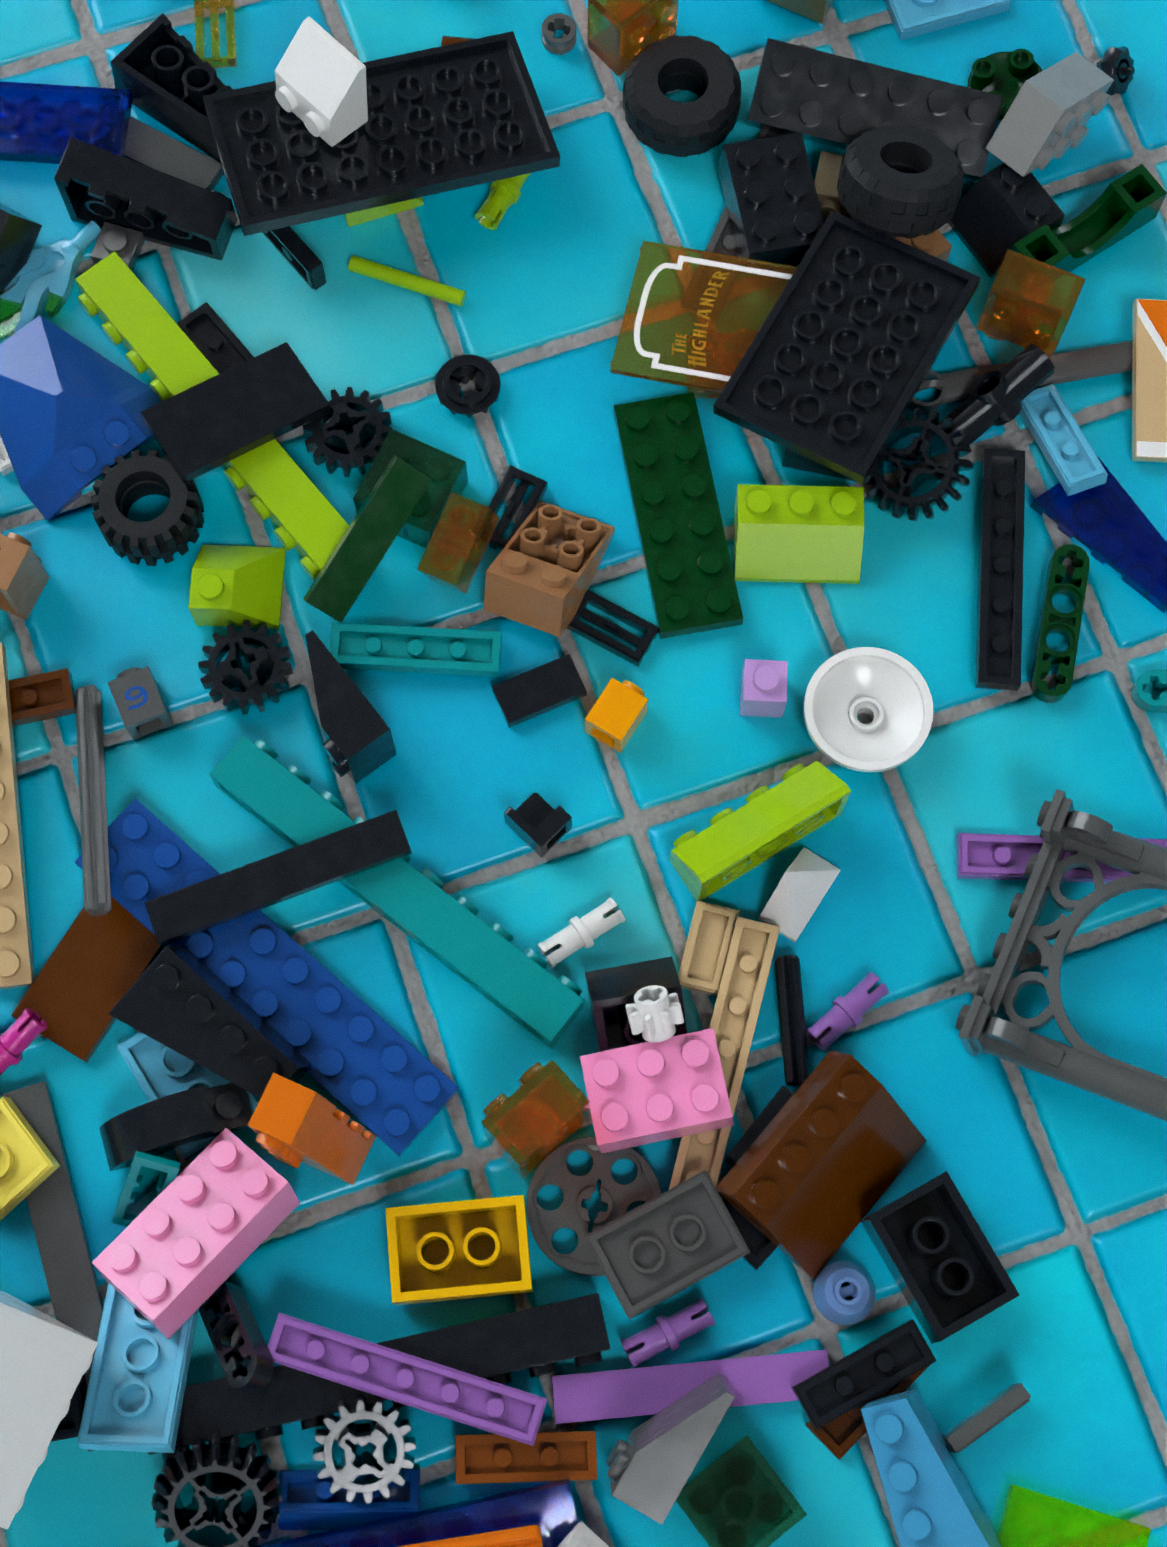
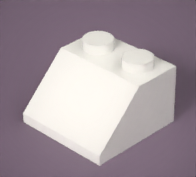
(322, 84)

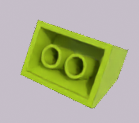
(798, 533)

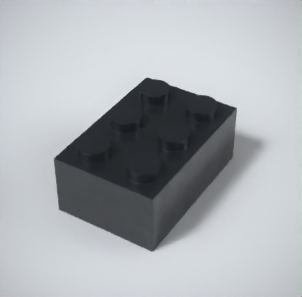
(770, 198)
(939, 1258)

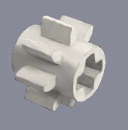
(654, 1013)

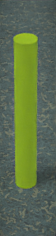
(407, 280)

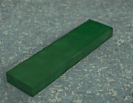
(367, 539)

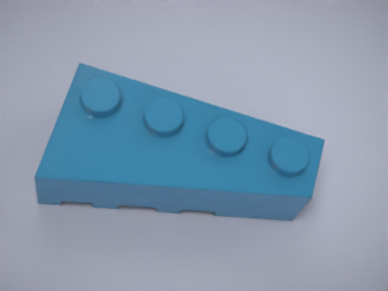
(920, 1479)

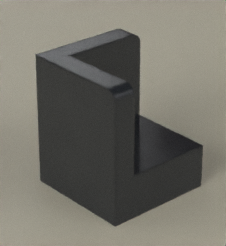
(538, 823)

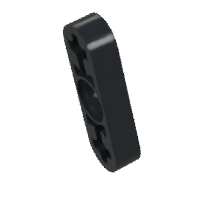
(250, 1344)

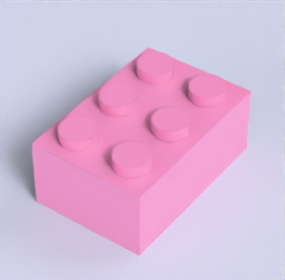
(656, 1091)

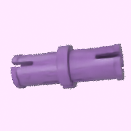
(847, 1011)
(667, 1332)

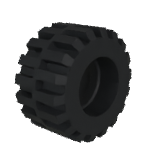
(150, 539)

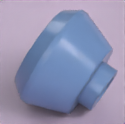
(830, 1296)

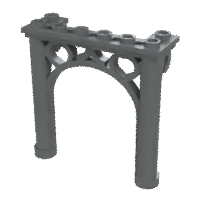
(1012, 1040)

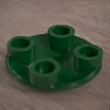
(1003, 75)

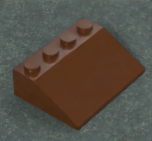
(822, 1162)

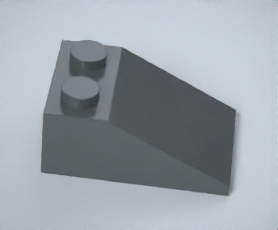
(664, 1450)

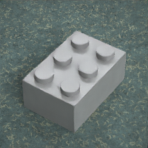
(1050, 114)

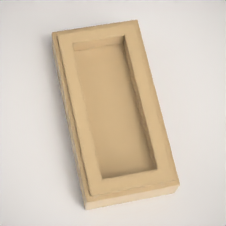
(707, 948)

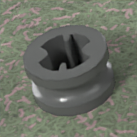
(559, 45)

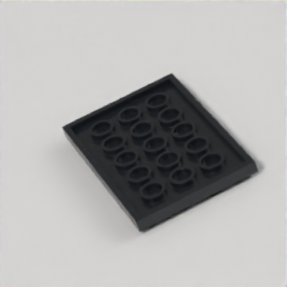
(846, 346)

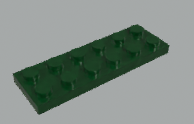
(677, 515)

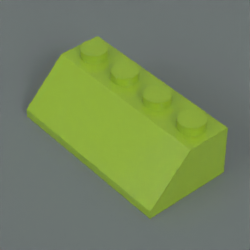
(758, 829)

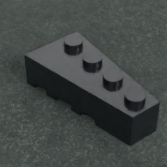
(169, 82)
(137, 197)
(207, 1022)

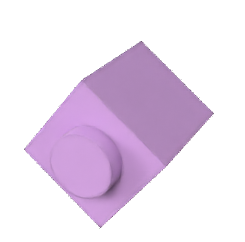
(763, 688)

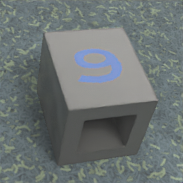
(139, 702)

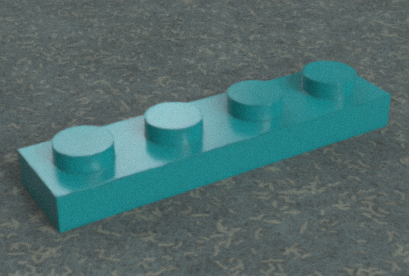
(416, 649)

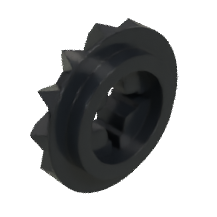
(462, 370)

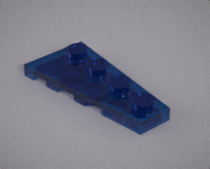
(1114, 531)

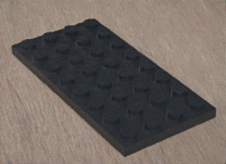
(431, 128)

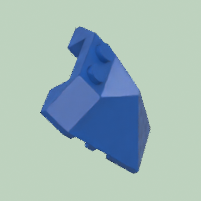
(65, 413)

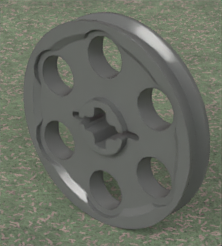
(578, 1189)

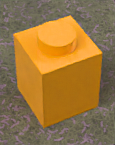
(617, 714)

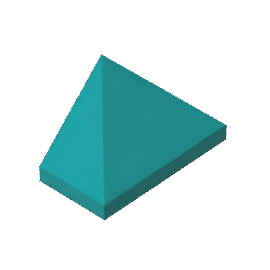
(144, 1182)

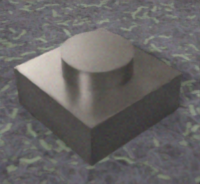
(122, 240)

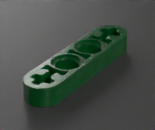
(1063, 623)

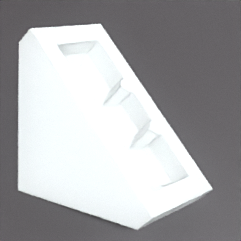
(799, 894)

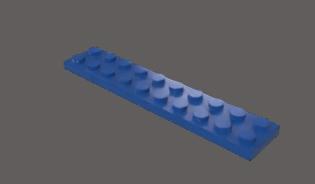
(346, 1042)

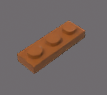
(505, 1460)

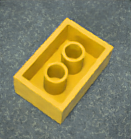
(458, 1250)

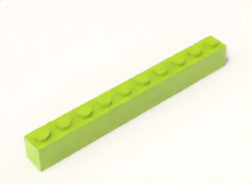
(175, 364)

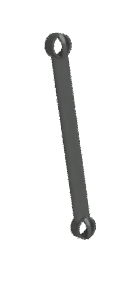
(1068, 367)

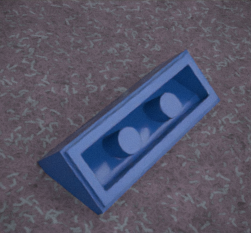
(311, 1505)

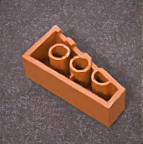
(307, 1128)

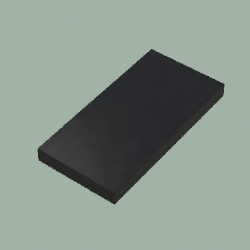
(235, 412)

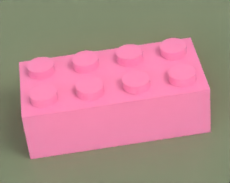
(196, 1232)

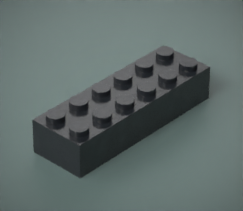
(841, 98)

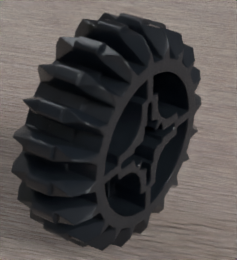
(909, 483)
(217, 1472)

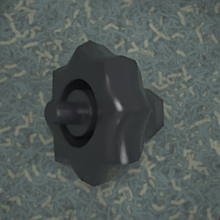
(1119, 67)

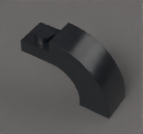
(174, 1122)

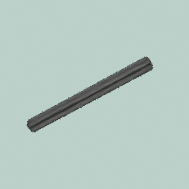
(92, 801)

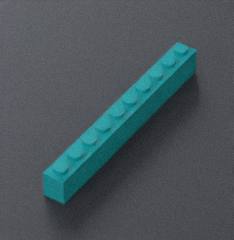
(405, 896)

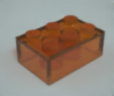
(535, 1117)

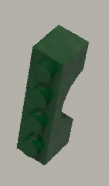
(1113, 216)

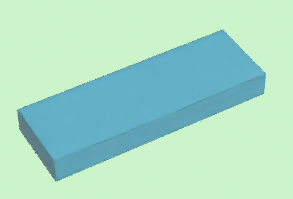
(1062, 441)

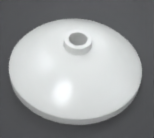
(873, 684)

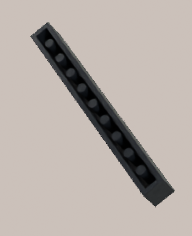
(483, 1348)

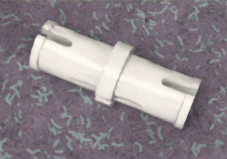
(581, 932)

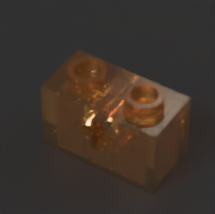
(458, 543)

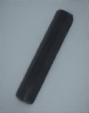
(792, 1020)

